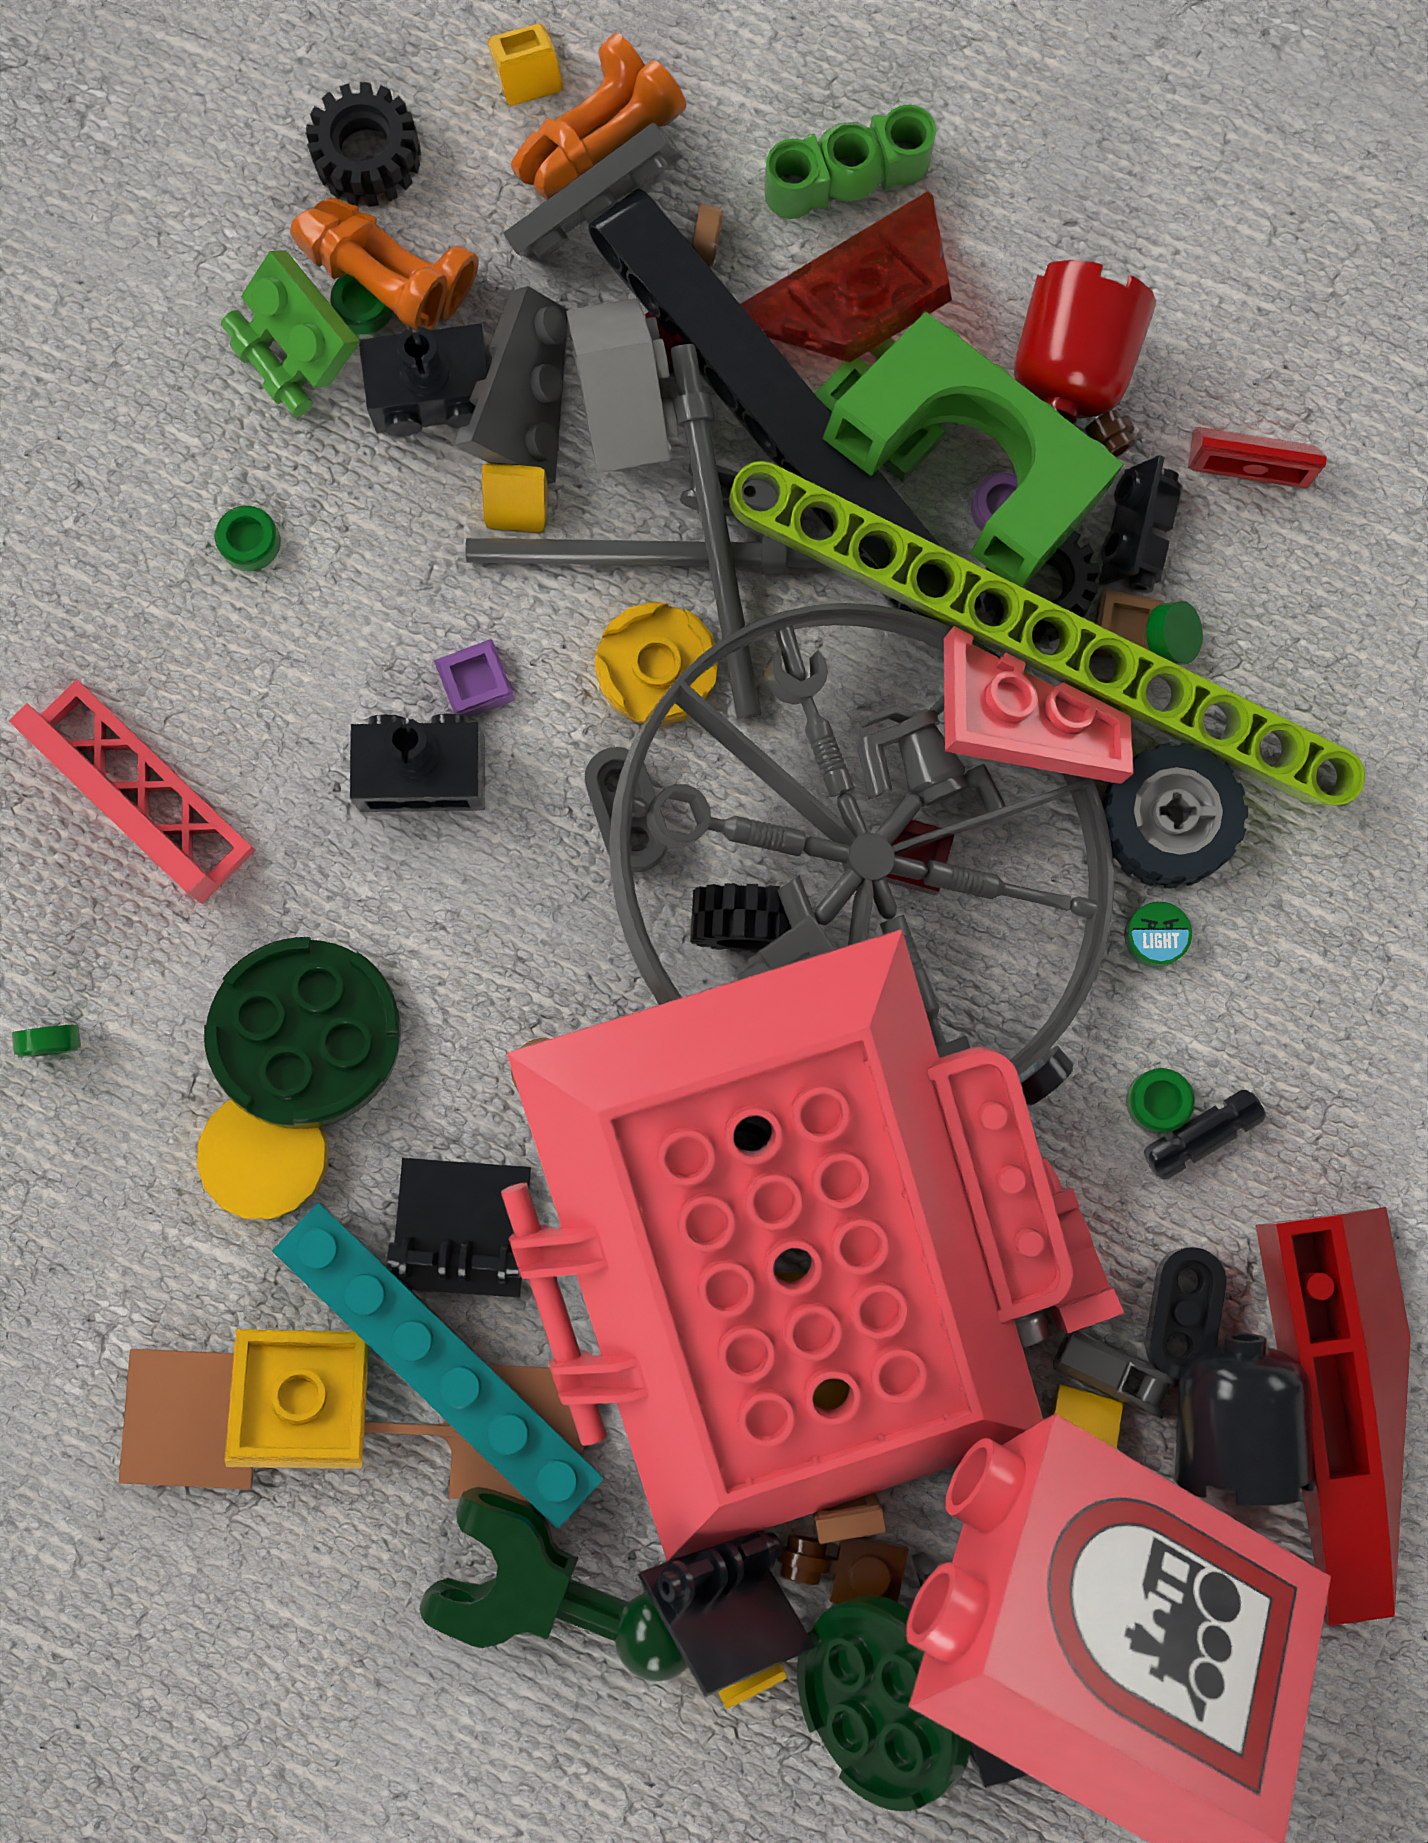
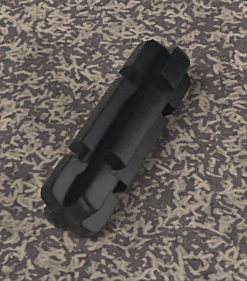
(1204, 1134)

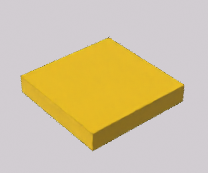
(297, 1399)

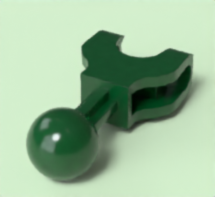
(537, 1588)

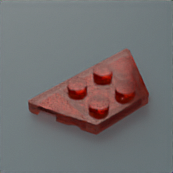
(860, 287)

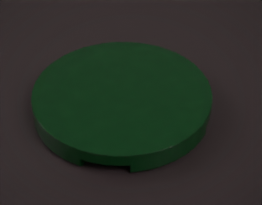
(302, 1033)
(858, 1700)

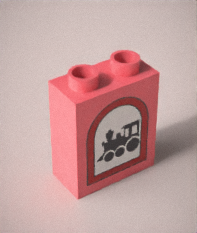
(1120, 1640)

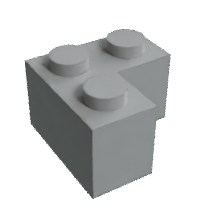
(618, 374)

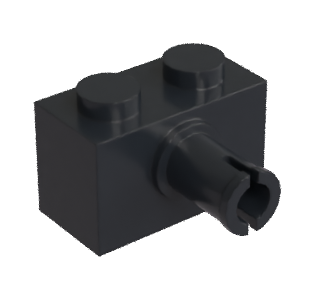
(423, 377)
(417, 764)

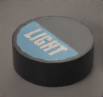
(1045, 1075)

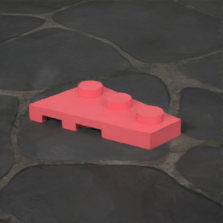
(1020, 720)

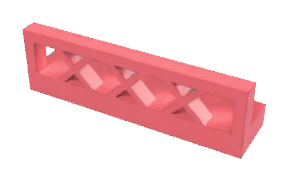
(113, 802)

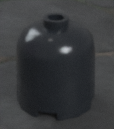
(1245, 1423)

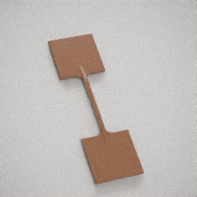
(181, 1415)

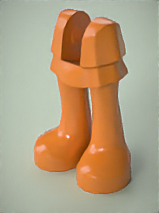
(622, 106)
(354, 245)

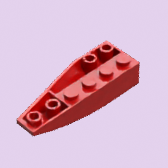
(1347, 1326)

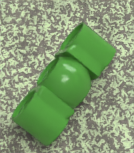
(872, 147)

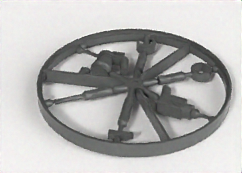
(864, 855)

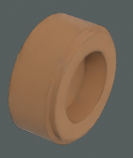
(707, 232)

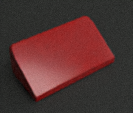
(1255, 457)

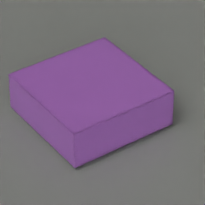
(475, 679)

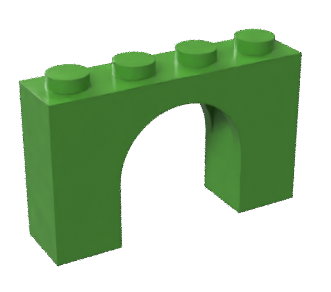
(942, 379)

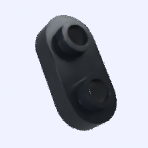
(1192, 1313)

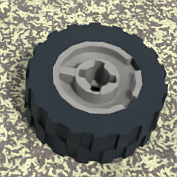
(1210, 810)

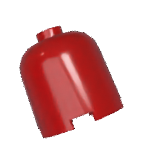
(1082, 338)

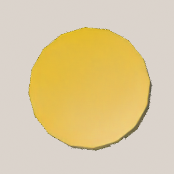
(645, 655)
(259, 1166)

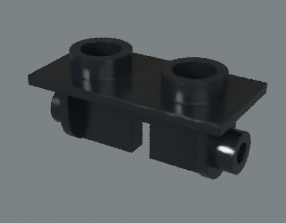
(1144, 499)

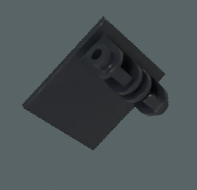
(455, 1228)
(727, 1610)

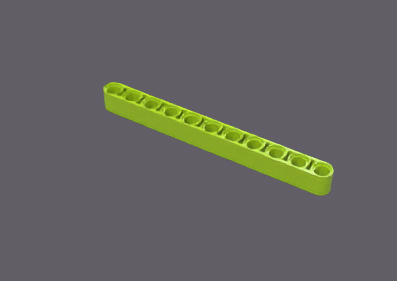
(1078, 637)

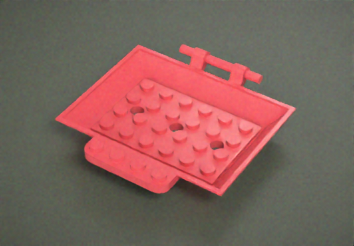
(881, 1163)

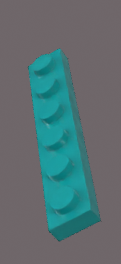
(439, 1365)

